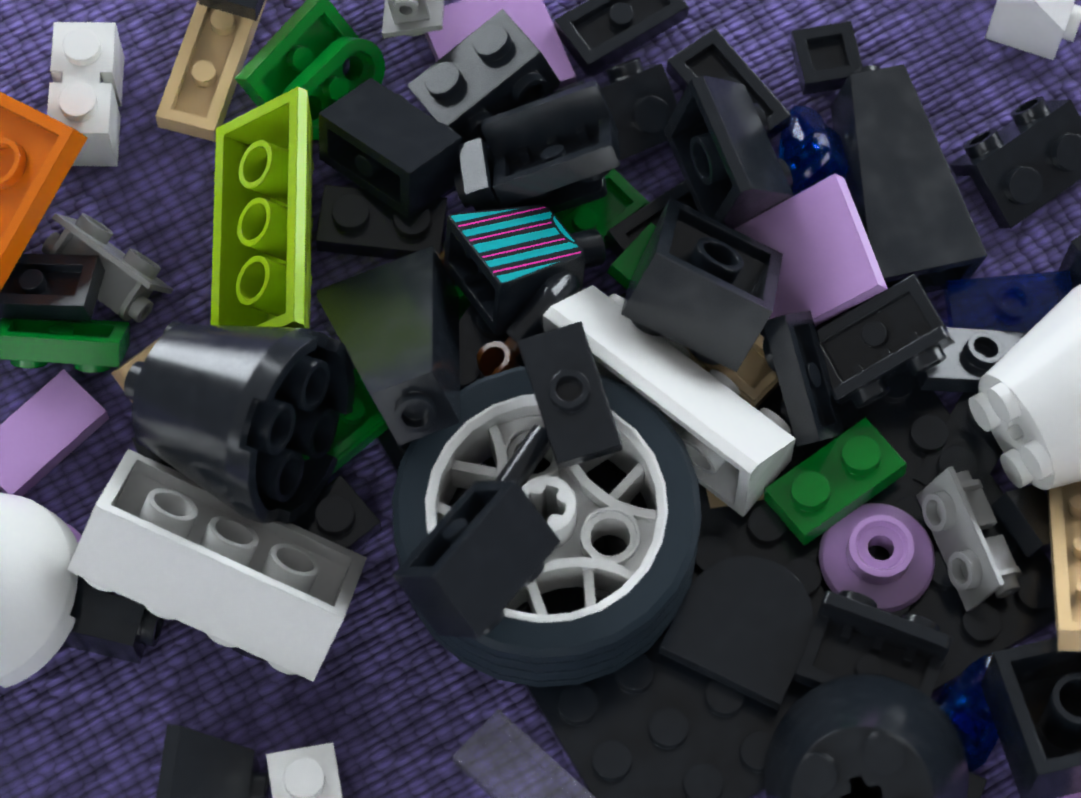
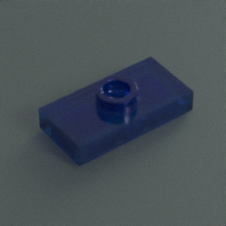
(1004, 301)

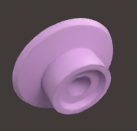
(888, 582)

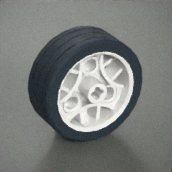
(644, 579)

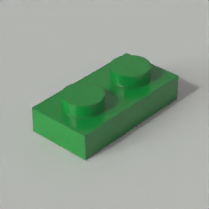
(292, 50)
(87, 345)
(834, 481)

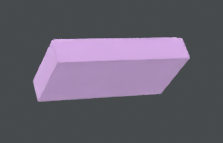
(46, 432)

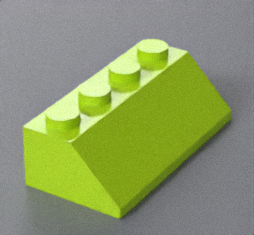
(264, 216)

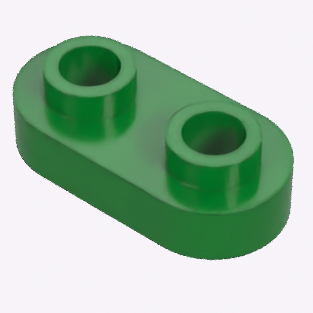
(326, 78)

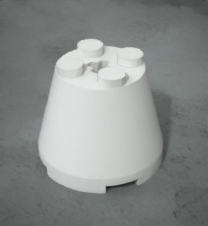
(1035, 400)
(33, 587)

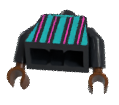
(514, 270)

